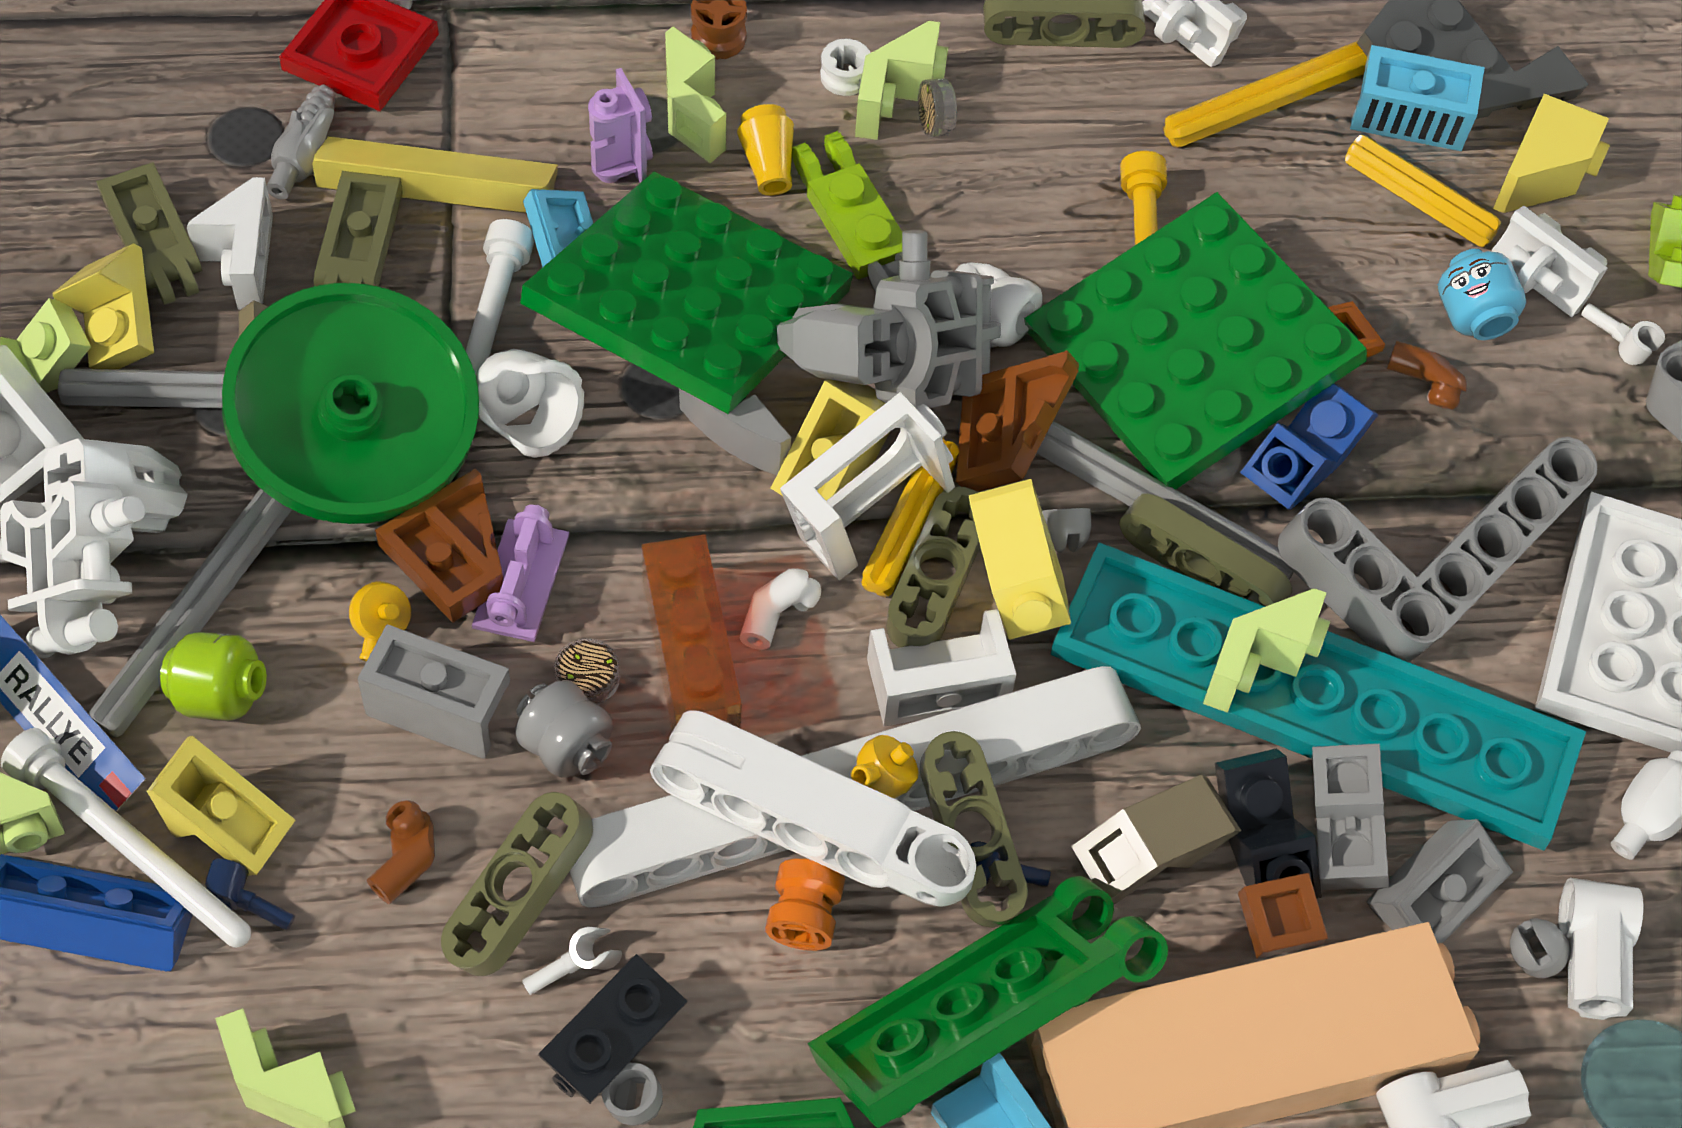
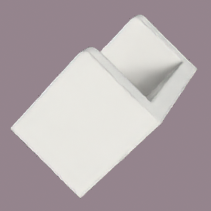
(940, 676)

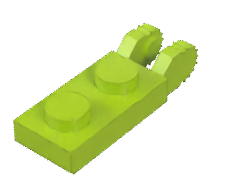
(849, 205)

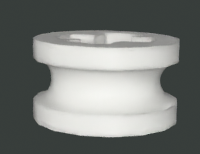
(839, 53)

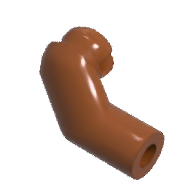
(1430, 367)
(411, 850)

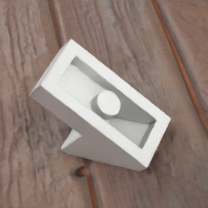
(239, 236)

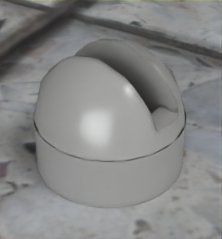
(1068, 526)
(1552, 940)
(621, 1095)

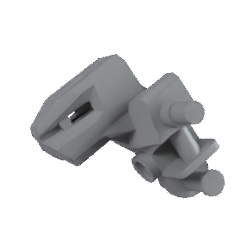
(918, 339)

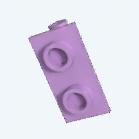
(619, 131)
(529, 564)

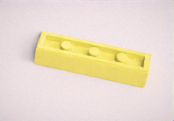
(436, 173)

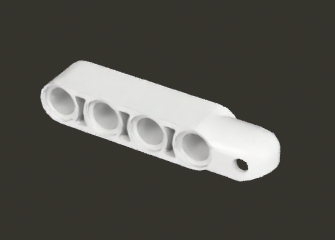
(813, 811)

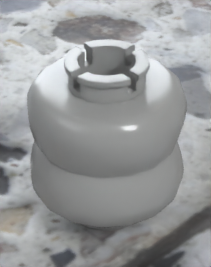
(564, 728)

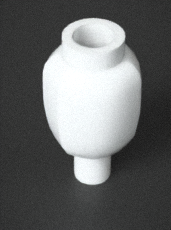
(1651, 805)

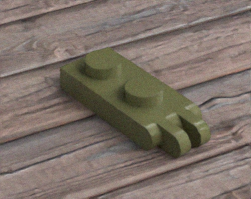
(148, 218)
(359, 229)

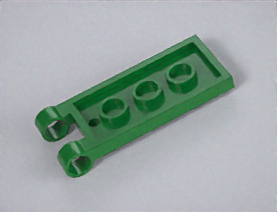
(984, 1000)

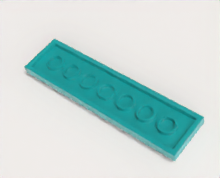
(1434, 733)

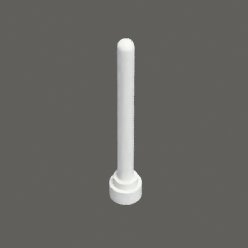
(507, 249)
(38, 762)

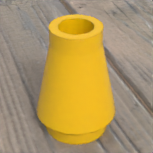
(768, 145)

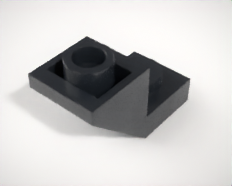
(1260, 802)

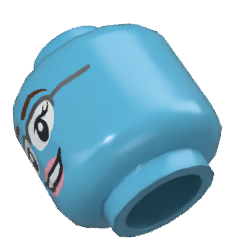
(1482, 294)

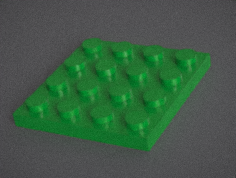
(684, 289)
(1196, 341)

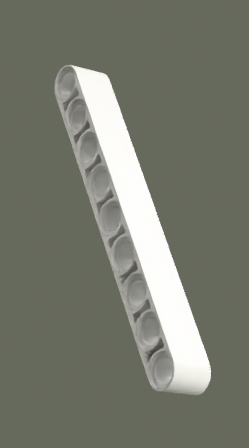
(1018, 732)

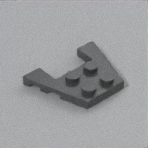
(1450, 33)

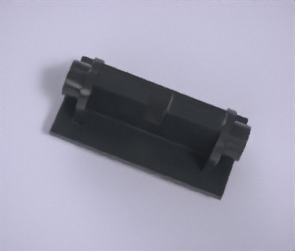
(611, 1030)

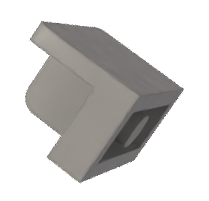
(432, 690)

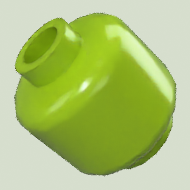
(212, 676)

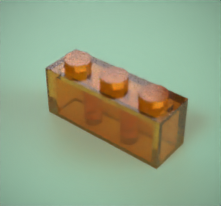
(689, 630)

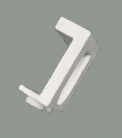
(823, 522)

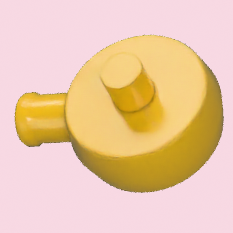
(374, 608)
(886, 766)

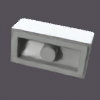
(1443, 880)

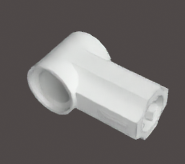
(1602, 930)
(1469, 1099)

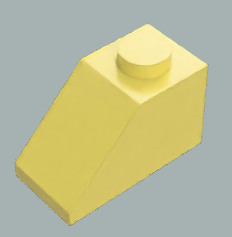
(1554, 155)
(833, 415)
(1020, 559)

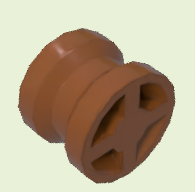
(720, 26)

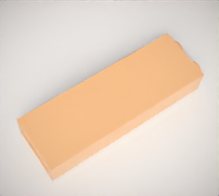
(1259, 1038)

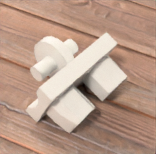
(1199, 25)
(1550, 260)

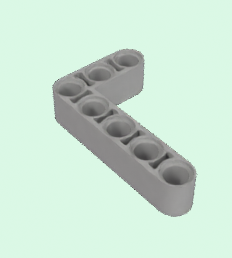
(1461, 564)

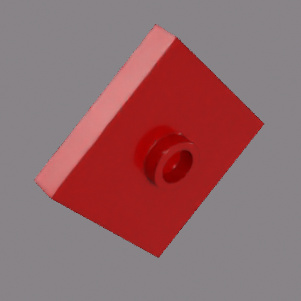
(360, 48)

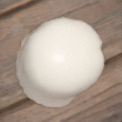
(519, 381)

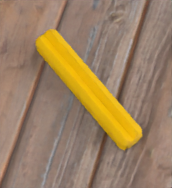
(1422, 191)
(903, 530)

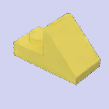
(113, 307)
(219, 806)

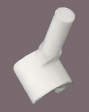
(1635, 343)
(578, 957)

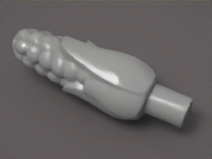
(300, 141)

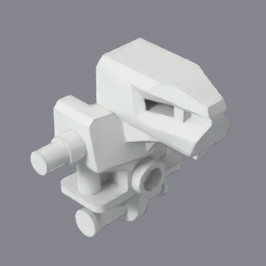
(67, 543)

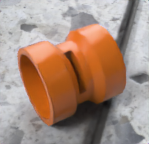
(805, 906)

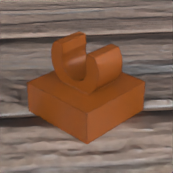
(1282, 915)

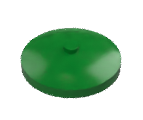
(349, 402)

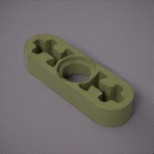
(1082, 32)
(1201, 551)
(940, 593)
(975, 775)
(488, 889)

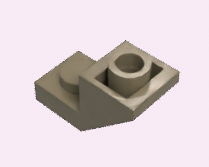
(1156, 834)

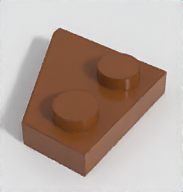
(1010, 420)
(448, 547)

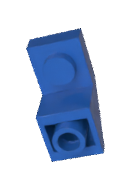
(1311, 447)

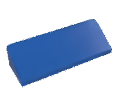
(90, 914)

